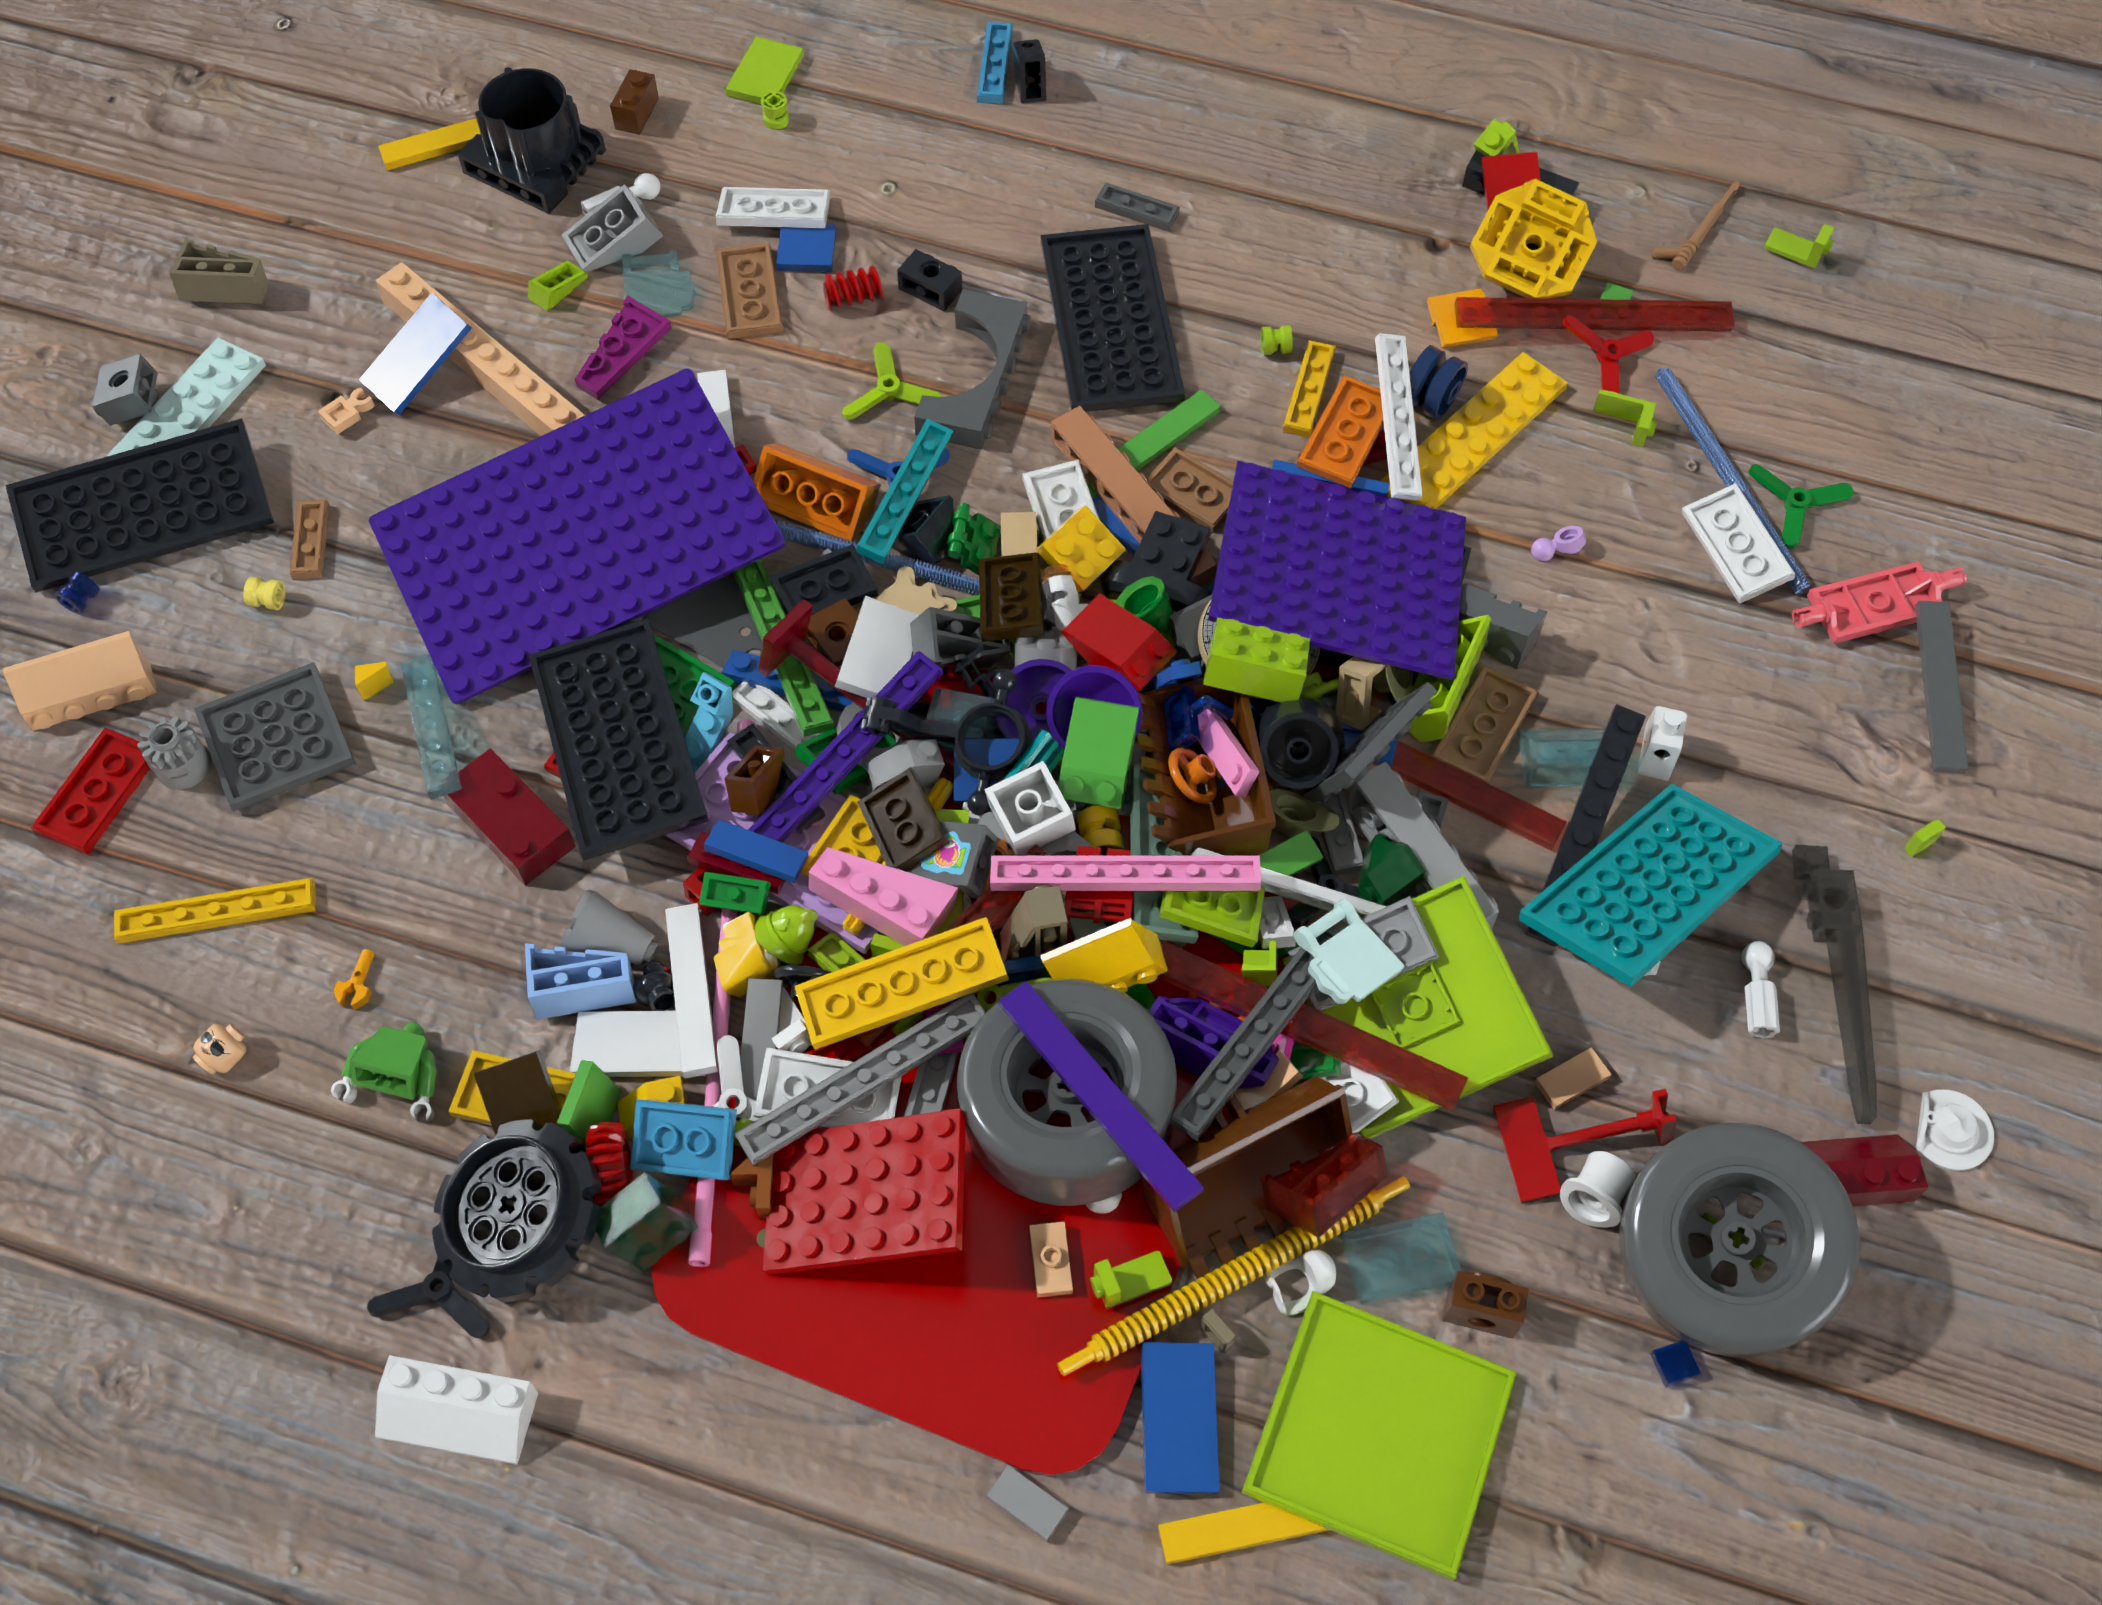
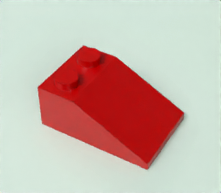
(1118, 640)

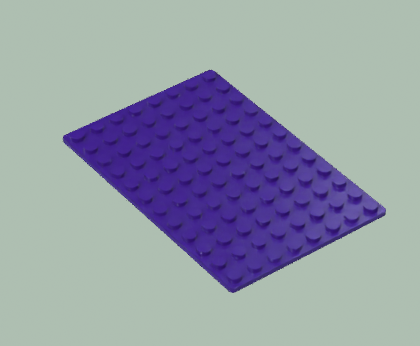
(574, 533)

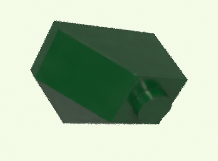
(1388, 871)

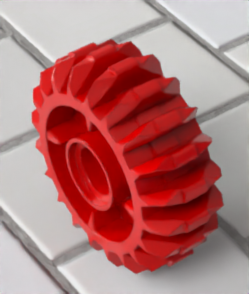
(612, 1156)

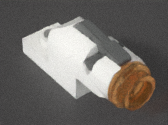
(1060, 600)

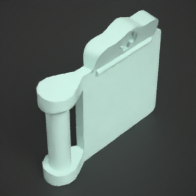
(1352, 960)

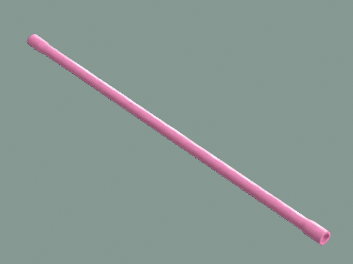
(702, 1237)

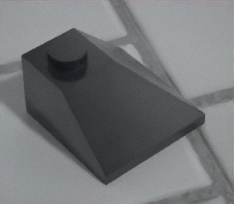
(927, 530)

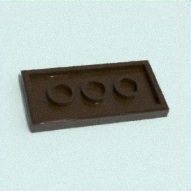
(1010, 597)

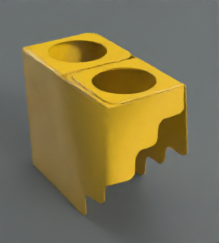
(742, 956)

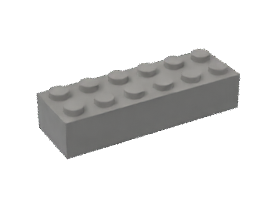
(1385, 806)

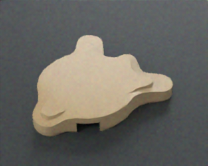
(914, 598)

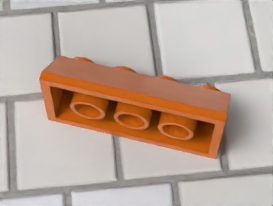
(814, 491)

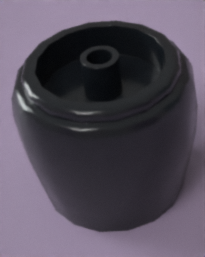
(1303, 762)

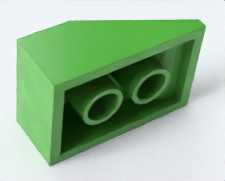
(1098, 752)

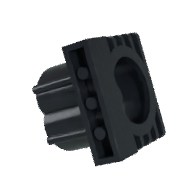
(529, 139)

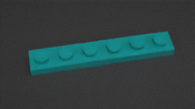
(904, 491)

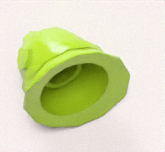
(786, 932)

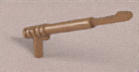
(1686, 250)

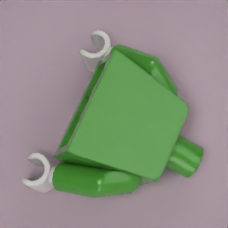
(392, 1064)

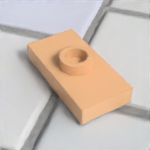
(1051, 1259)

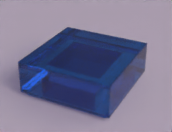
(1675, 1363)

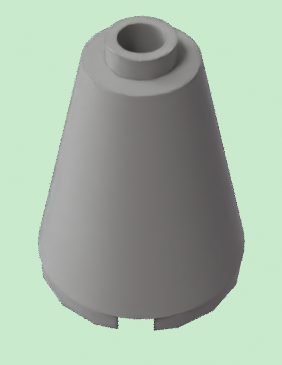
(605, 927)

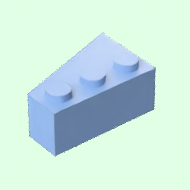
(576, 981)

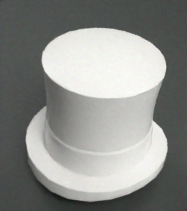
(1598, 1190)

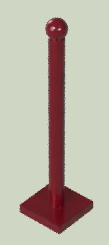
(789, 639)

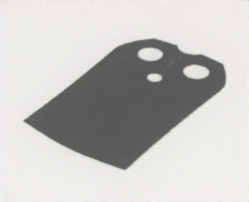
(709, 621)

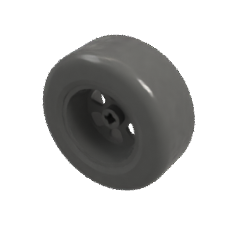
(1063, 1162)
(1794, 1188)

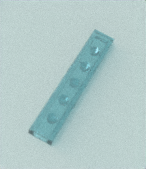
(431, 727)

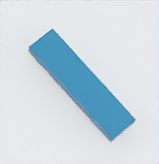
(995, 63)

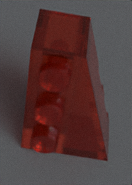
(1327, 1186)

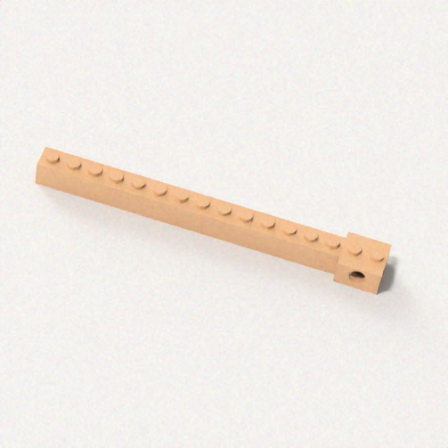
(484, 358)

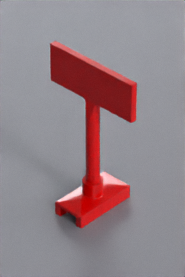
(1531, 1150)

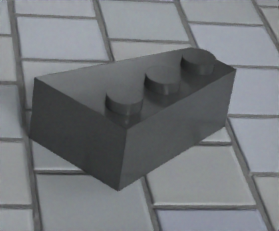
(951, 636)

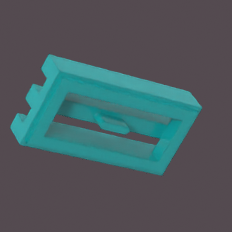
(1050, 755)

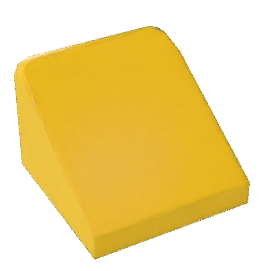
(372, 678)

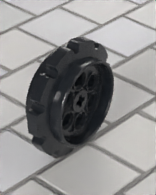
(516, 1210)

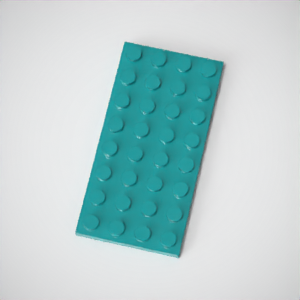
(1650, 884)

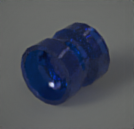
(77, 592)

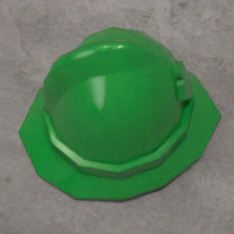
(1149, 602)

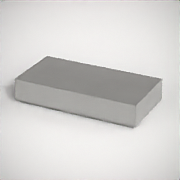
(1027, 1503)

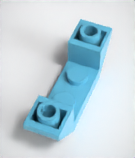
(710, 719)

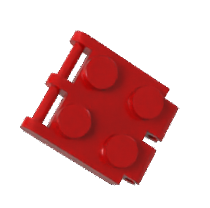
(1110, 902)

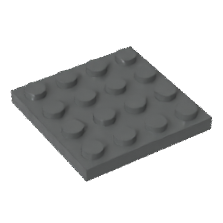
(273, 736)
(1373, 743)

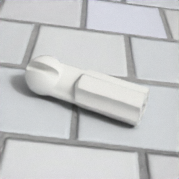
(645, 186)
(1760, 993)

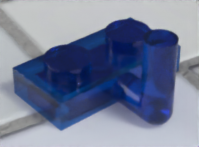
(1183, 713)

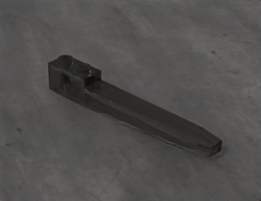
(1846, 952)

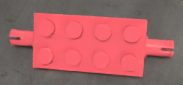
(1875, 600)

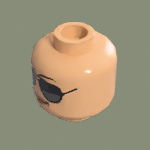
(219, 1048)

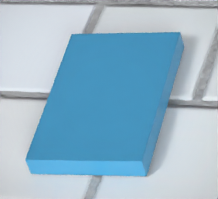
(683, 1139)

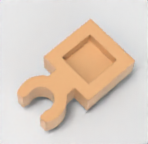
(344, 413)

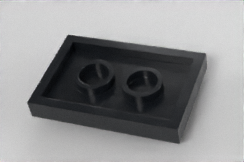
(825, 581)

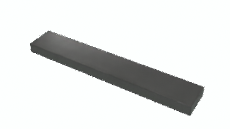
(1941, 687)

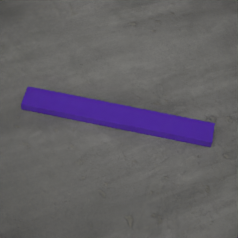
(842, 754)
(1101, 1097)

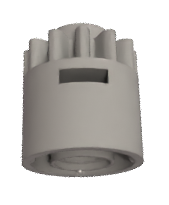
(175, 753)

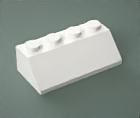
(454, 1409)

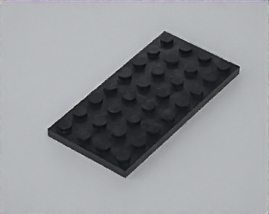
(1111, 318)
(139, 504)
(617, 739)

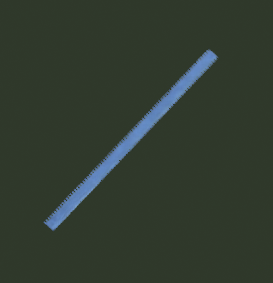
(1722, 464)
(927, 573)

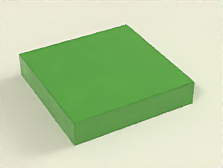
(589, 1101)

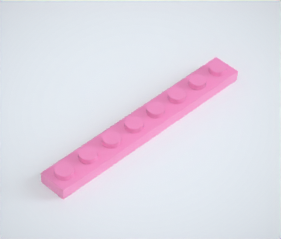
(1126, 873)

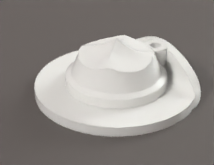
(1953, 1131)

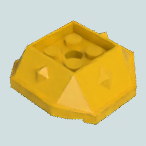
(1541, 217)

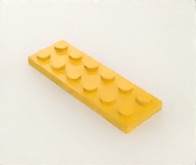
(900, 983)

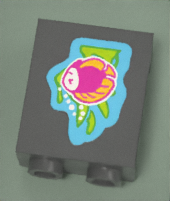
(964, 860)

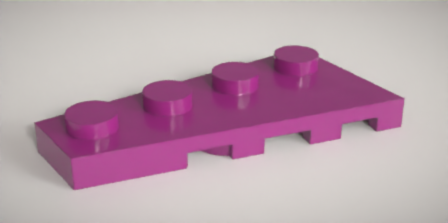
(626, 342)

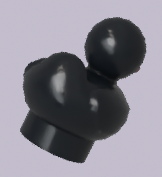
(655, 987)

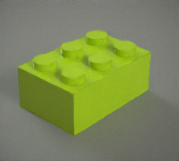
(1256, 661)

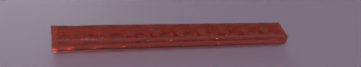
(1594, 313)
(1317, 1029)

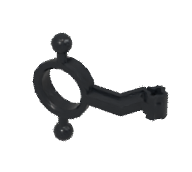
(882, 715)

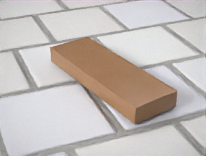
(309, 539)

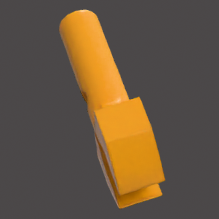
(356, 982)

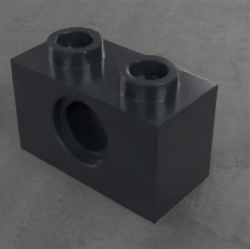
(929, 280)

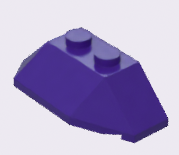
(1199, 1033)

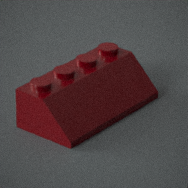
(1874, 1168)

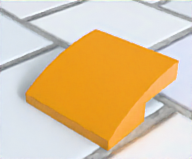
(1443, 316)

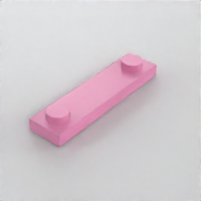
(1226, 753)

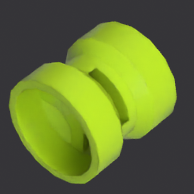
(775, 110)
(1276, 340)

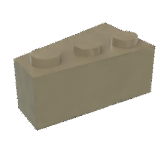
(218, 276)
(1034, 925)

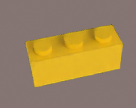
(1112, 956)

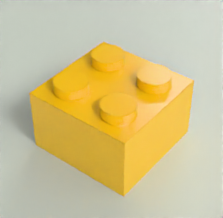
(1083, 546)

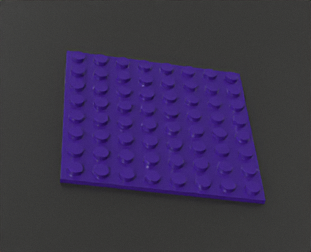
(1342, 569)

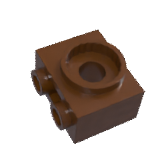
(830, 625)
(1486, 1303)

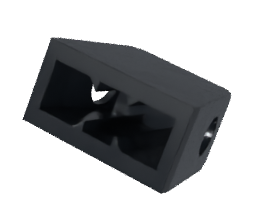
(1030, 61)

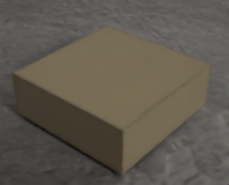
(1217, 1331)

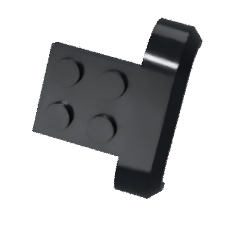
(1168, 552)

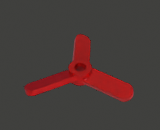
(1609, 351)

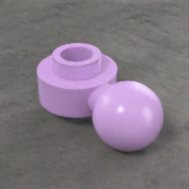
(1566, 540)

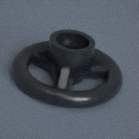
(796, 975)

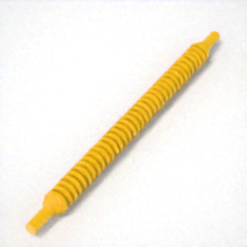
(1222, 1282)

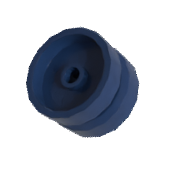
(1436, 381)

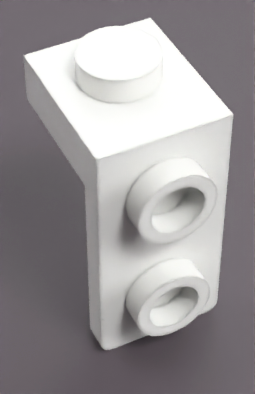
(792, 1027)

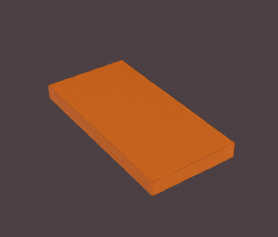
(1344, 432)

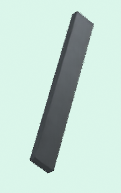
(1247, 1045)

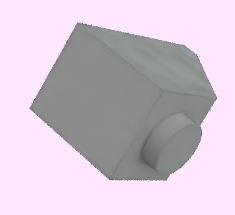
(920, 755)

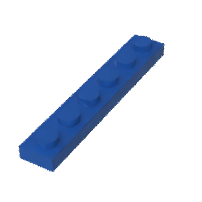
(744, 668)

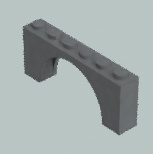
(1001, 326)

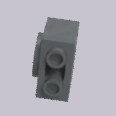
(125, 390)

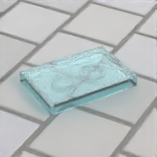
(1401, 1257)

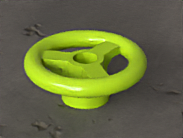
(1316, 688)

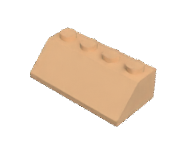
(80, 680)

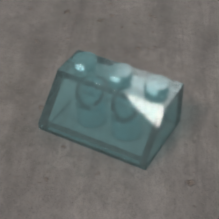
(1558, 755)

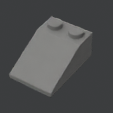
(612, 229)

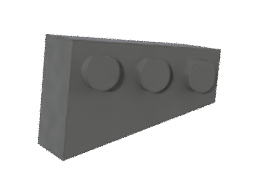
(1511, 630)

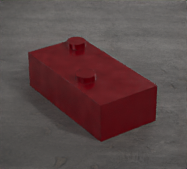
(509, 817)

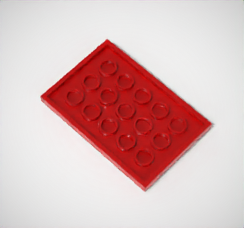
(867, 1193)

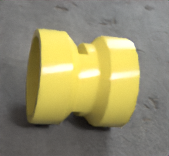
(259, 593)

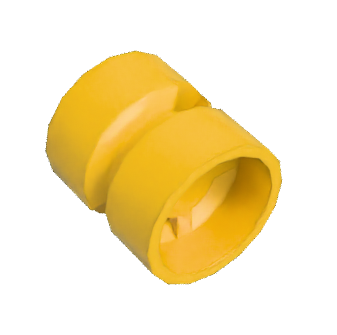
(1101, 827)

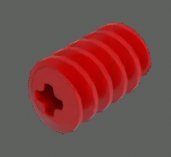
(852, 287)

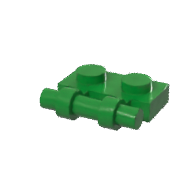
(980, 540)

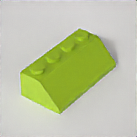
(1436, 720)

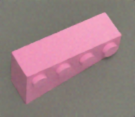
(883, 896)

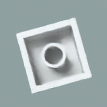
(1030, 809)

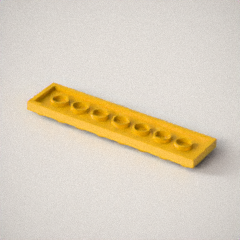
(1483, 427)

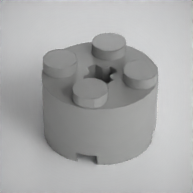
(1045, 647)

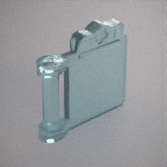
(661, 290)

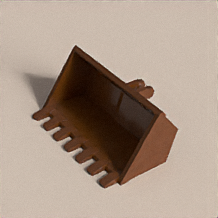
(1229, 822)
(1233, 1160)

